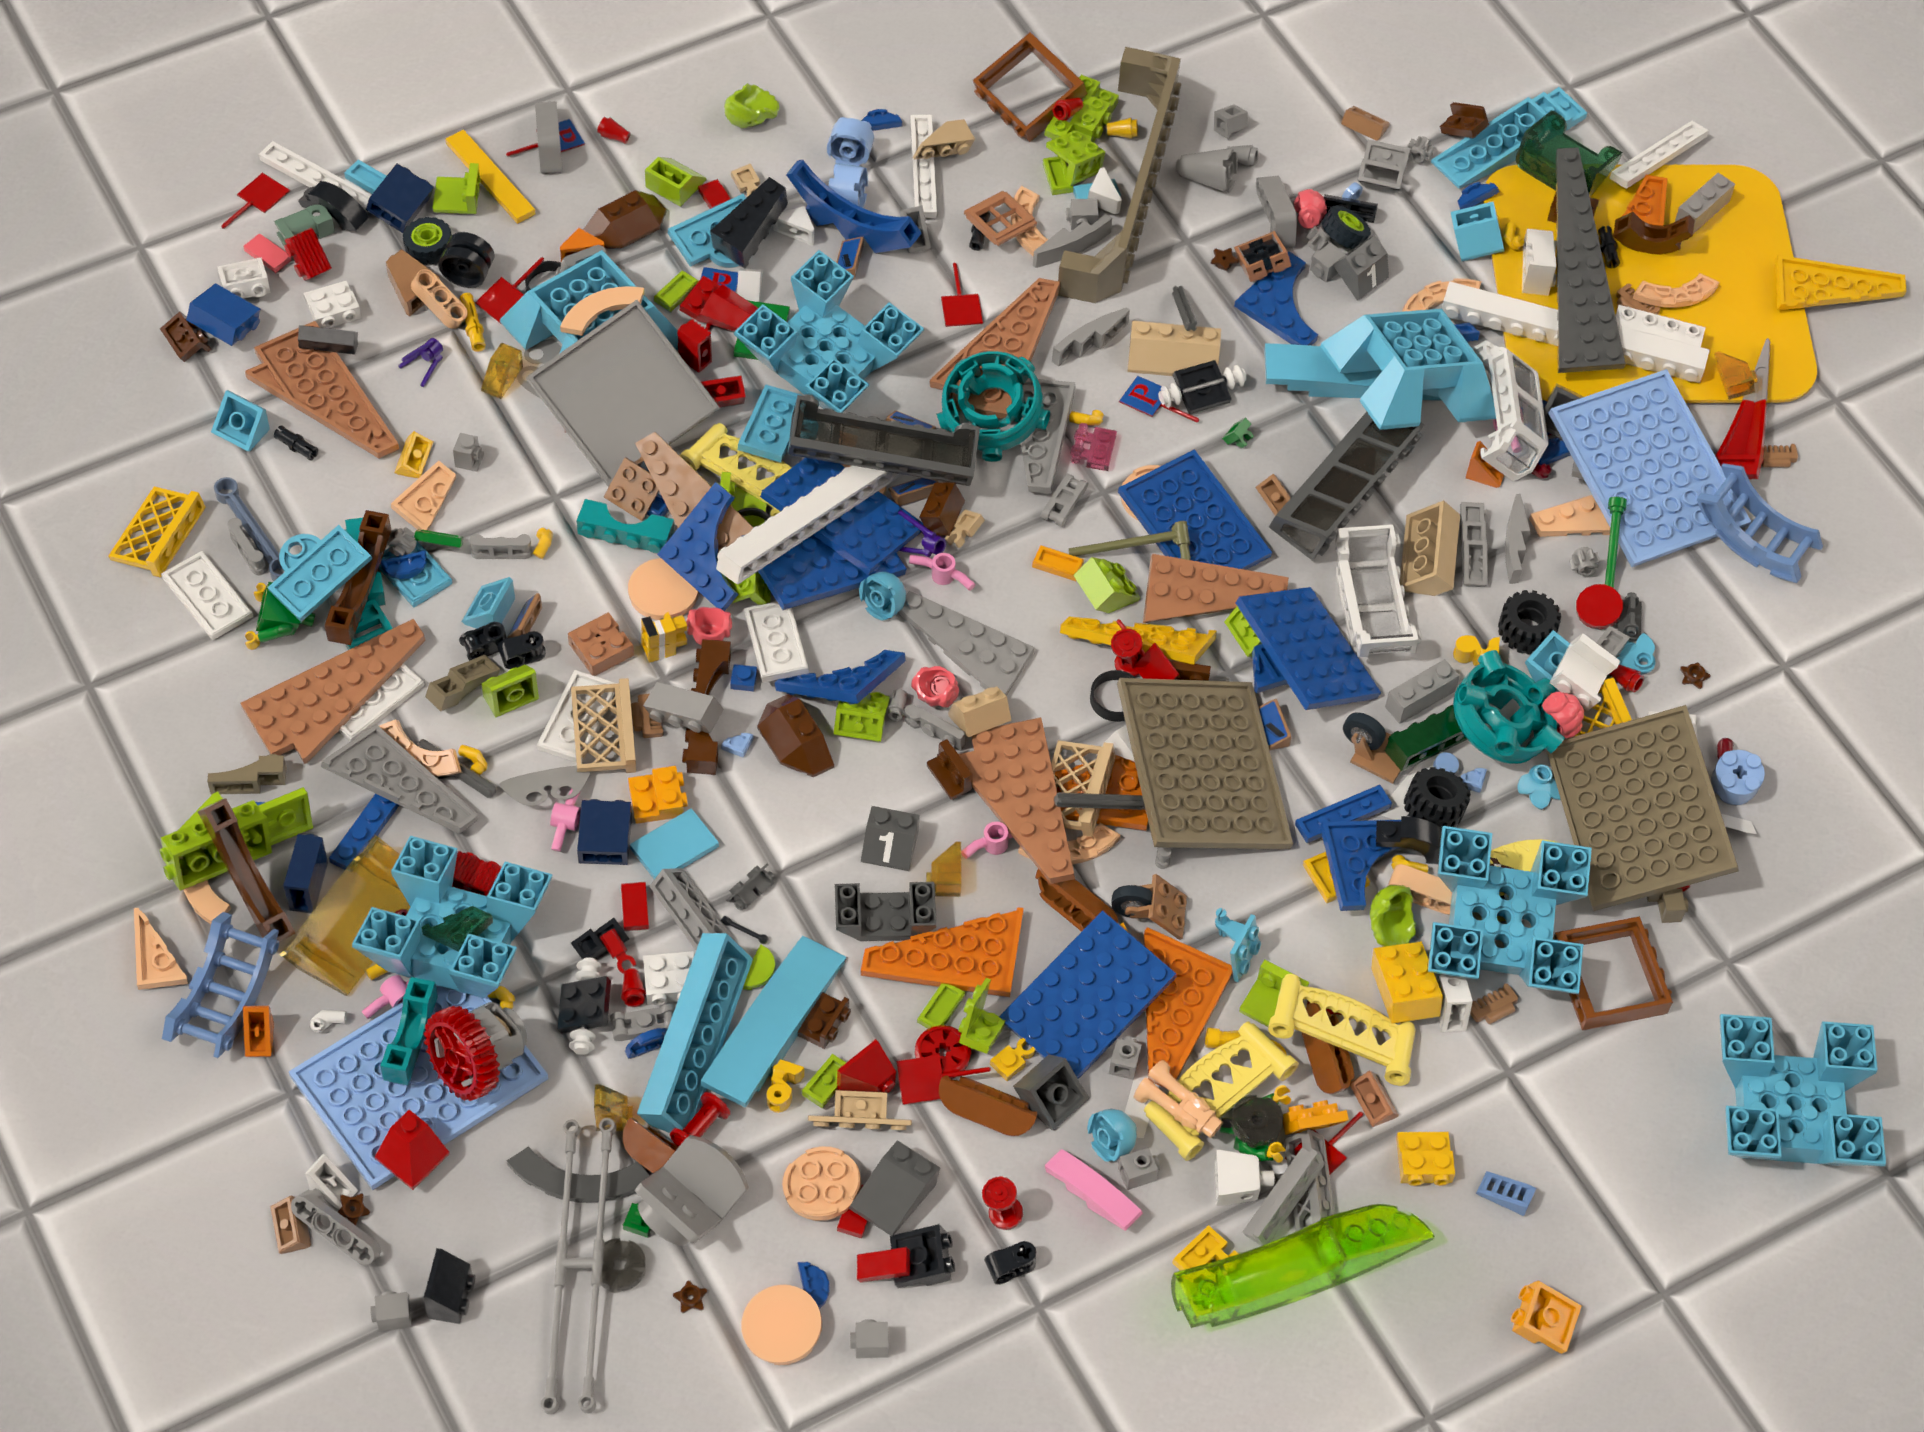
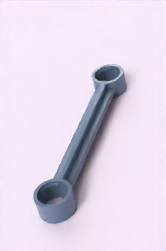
(248, 522)

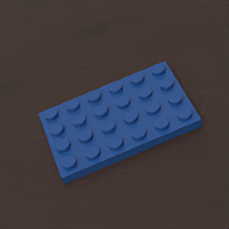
(1191, 493)
(861, 535)
(817, 572)
(1308, 648)
(1088, 995)

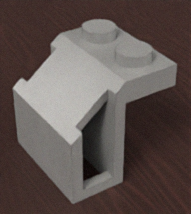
(1383, 164)

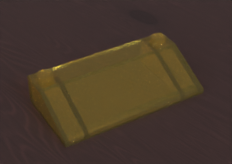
(326, 937)

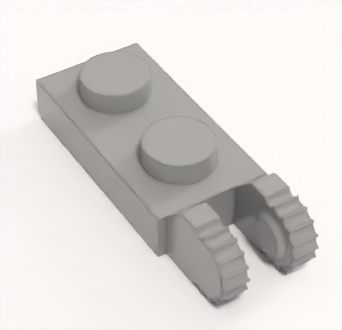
(934, 726)

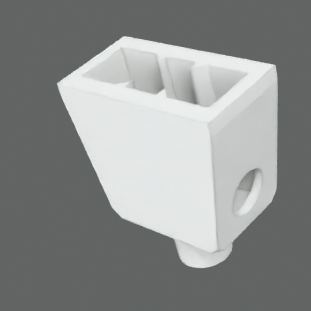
(1457, 993)
(1238, 1177)

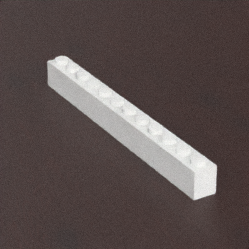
(1541, 324)
(800, 521)

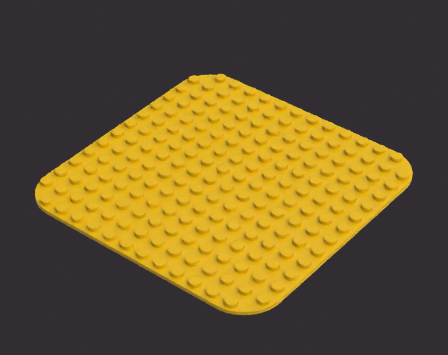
(1731, 247)

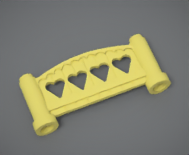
(707, 452)
(1292, 1015)
(1265, 1061)

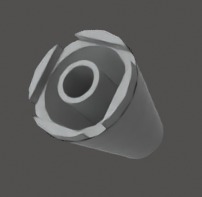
(1210, 168)

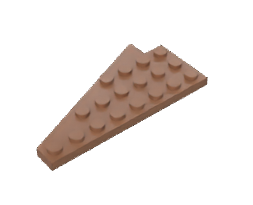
(1013, 332)
(317, 702)
(1019, 787)

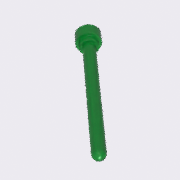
(1617, 506)

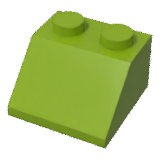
(511, 690)

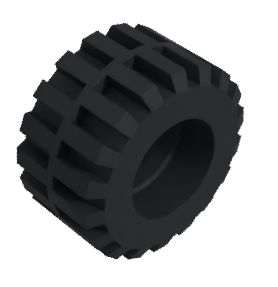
(1532, 607)
(1437, 797)

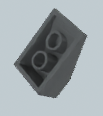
(895, 1188)

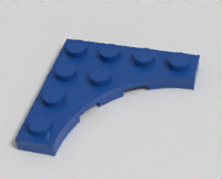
(1272, 304)
(694, 548)
(846, 683)
(1350, 855)

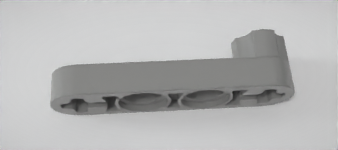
(312, 1203)

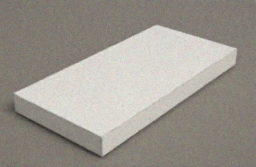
(207, 595)
(775, 642)
(386, 699)
(559, 732)

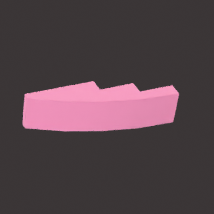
(1094, 1189)

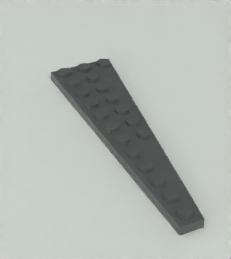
(1585, 313)

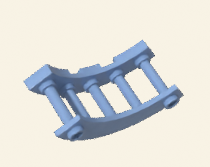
(1742, 542)
(202, 982)

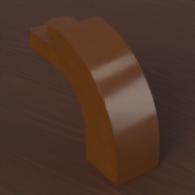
(1651, 238)

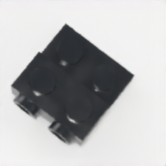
(928, 1255)

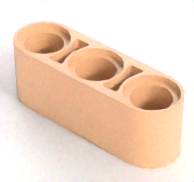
(440, 309)
(1424, 887)

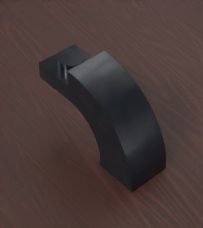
(339, 204)
(1411, 834)

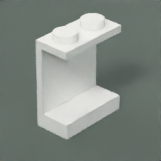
(1584, 670)

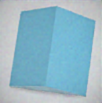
(240, 421)
(490, 603)
(1547, 657)

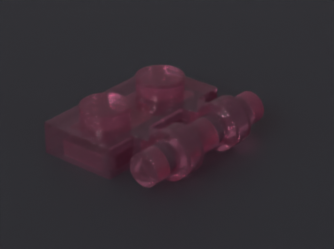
(1100, 450)

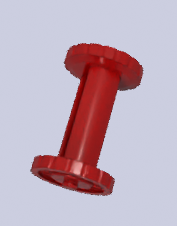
(1127, 646)
(712, 1109)
(1004, 1208)

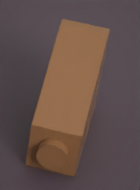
(401, 272)

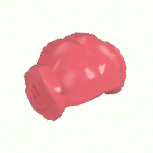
(1310, 208)
(709, 624)
(936, 686)
(1566, 711)

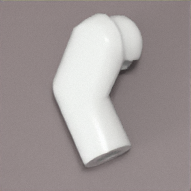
(326, 1018)

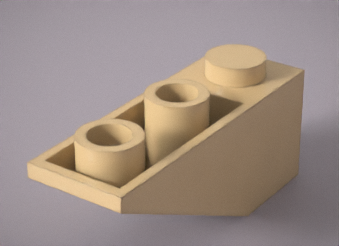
(949, 139)

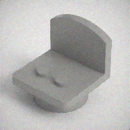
(691, 1191)

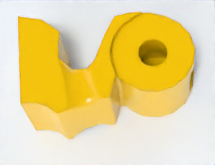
(1468, 649)
(780, 1093)

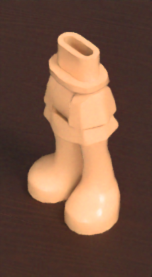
(1191, 1111)

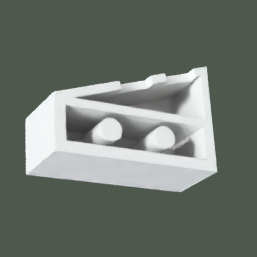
(1538, 262)

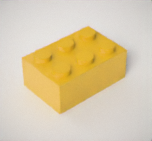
(1405, 982)

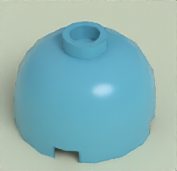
(883, 595)
(1112, 1134)

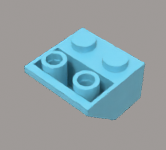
(1477, 231)

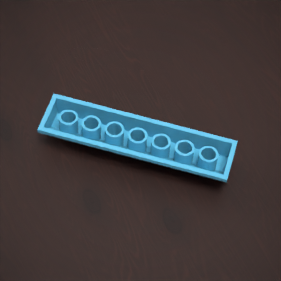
(695, 1032)

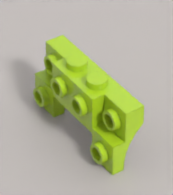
(1090, 120)

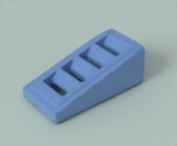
(1517, 1187)

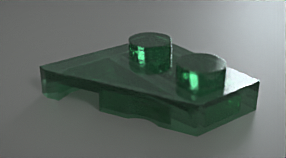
(457, 927)

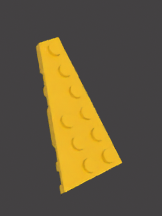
(1819, 283)
(1176, 645)

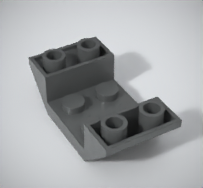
(885, 915)

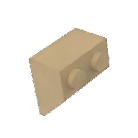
(981, 711)

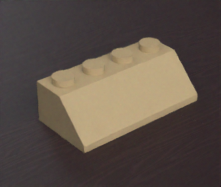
(1170, 347)
(1430, 550)

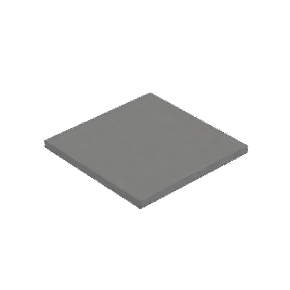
(620, 389)

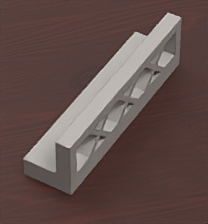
(684, 910)
(1319, 1191)
(1284, 1196)

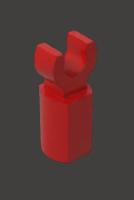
(617, 949)

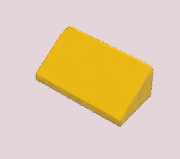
(414, 456)

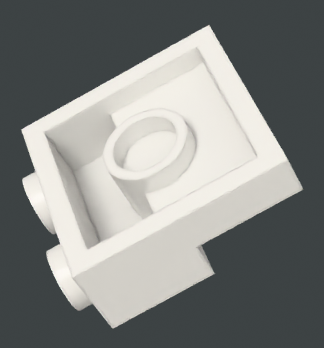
(245, 278)
(333, 305)
(666, 976)

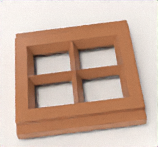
(1011, 231)

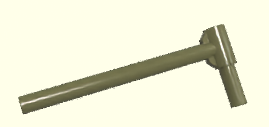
(1178, 534)

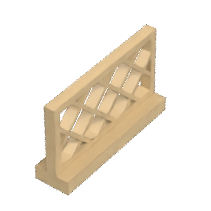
(624, 731)
(1096, 784)

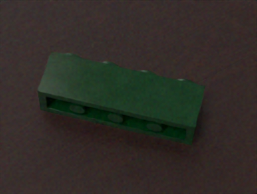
(1424, 739)

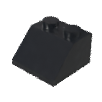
(448, 1288)

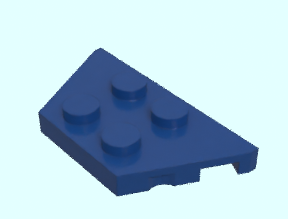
(1265, 671)

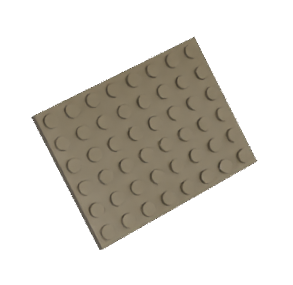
(1204, 764)
(1642, 807)

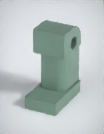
(303, 220)

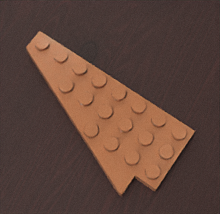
(322, 389)

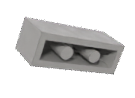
(1707, 200)
(1422, 691)
(683, 708)

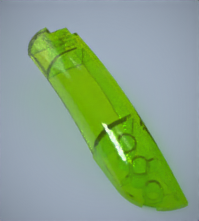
(1297, 1264)

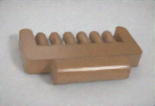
(1627, 300)
(1781, 458)
(642, 721)
(1498, 1008)

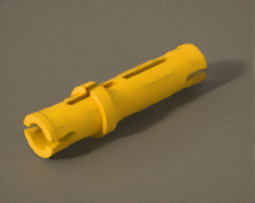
(474, 329)

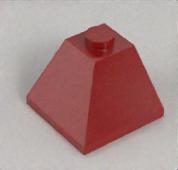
(867, 1071)
(411, 1150)

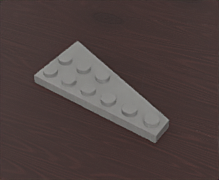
(1043, 447)
(974, 647)
(390, 771)

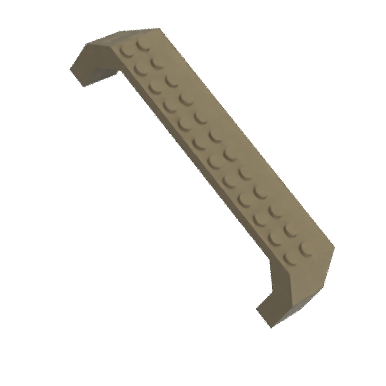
(1103, 275)

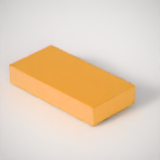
(1057, 562)

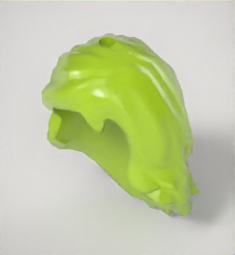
(750, 106)
(1392, 916)

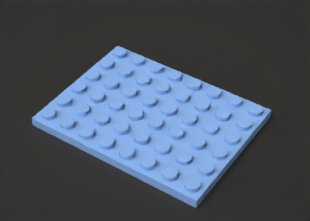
(1649, 450)
(360, 1107)

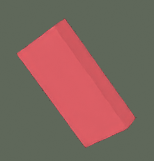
(271, 254)

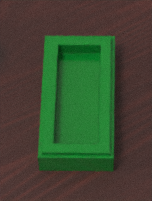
(438, 538)

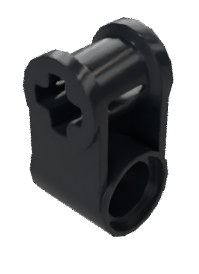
(483, 640)
(520, 650)
(1010, 1263)

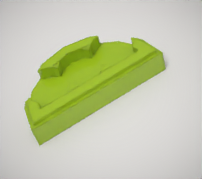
(761, 969)

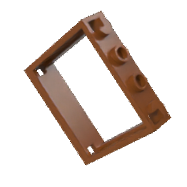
(1008, 61)
(1648, 958)

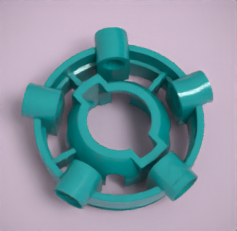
(1007, 378)
(1500, 686)

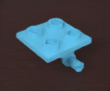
(1245, 941)

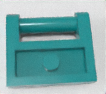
(371, 616)

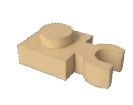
(745, 179)
(965, 526)

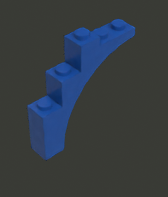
(827, 207)

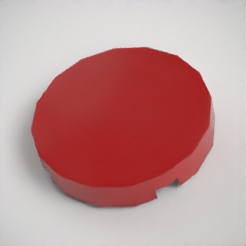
(1599, 606)

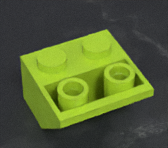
(672, 180)
(1106, 585)

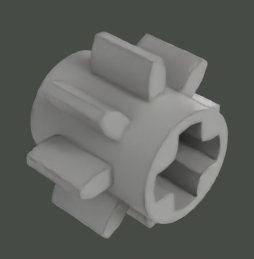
(1420, 149)
(1318, 238)
(401, 541)
(1584, 561)

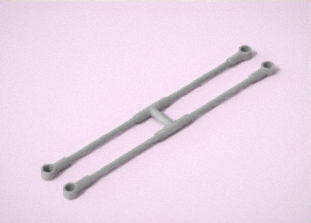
(564, 1263)

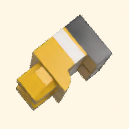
(662, 636)

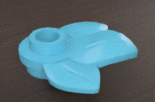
(1635, 653)
(1539, 789)

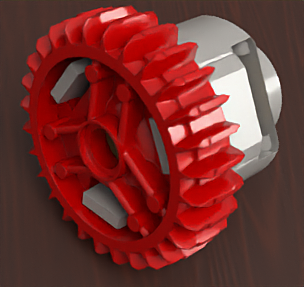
(473, 1046)

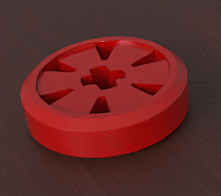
(946, 1038)

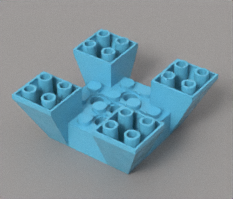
(544, 307)
(822, 345)
(1414, 354)
(426, 880)
(1468, 944)
(1798, 1104)

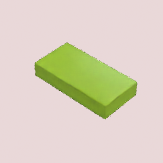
(1056, 172)
(675, 291)
(941, 1006)

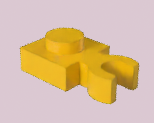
(1010, 1061)

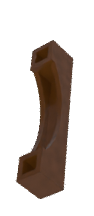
(347, 611)
(713, 663)
(229, 842)

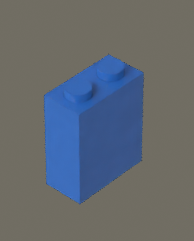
(223, 314)

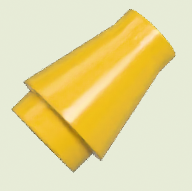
(1123, 128)

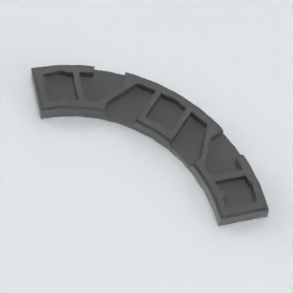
(583, 1187)

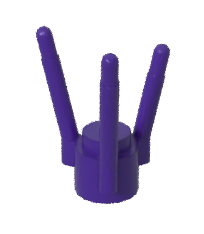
(428, 351)
(931, 542)

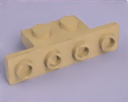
(860, 1107)

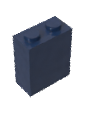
(399, 197)
(604, 832)
(305, 873)

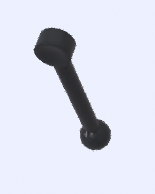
(762, 938)

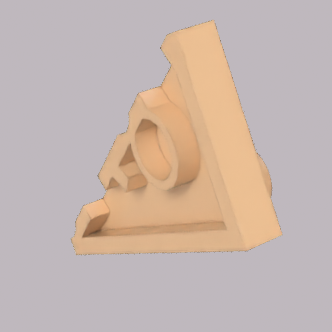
(154, 962)

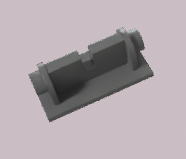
(1631, 616)
(744, 893)

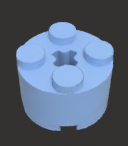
(850, 141)
(850, 183)
(1733, 765)

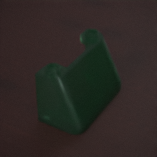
(1539, 148)

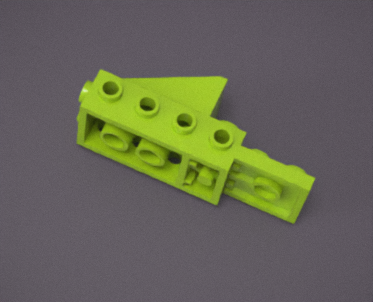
(193, 856)

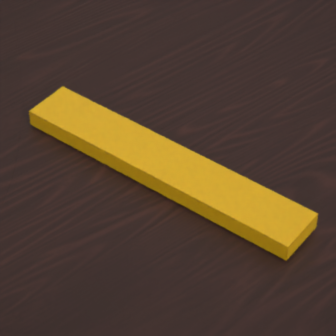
(491, 176)

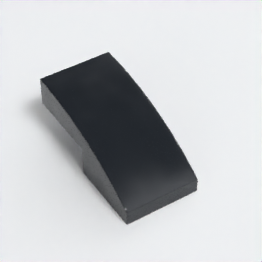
(590, 945)

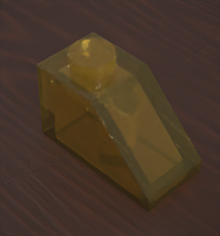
(502, 370)
(1735, 375)
(947, 872)
(611, 1105)

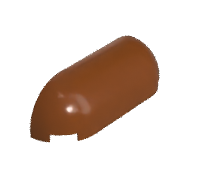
(1073, 901)
(1328, 1062)
(986, 1106)
(647, 1145)

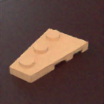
(425, 496)
(1571, 517)

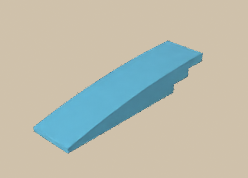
(1500, 141)
(1312, 371)
(772, 1022)

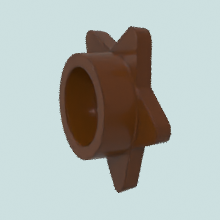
(1221, 263)
(1695, 669)
(357, 1202)
(690, 1290)

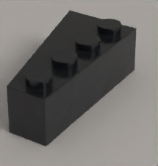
(749, 223)

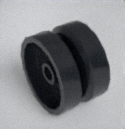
(466, 260)

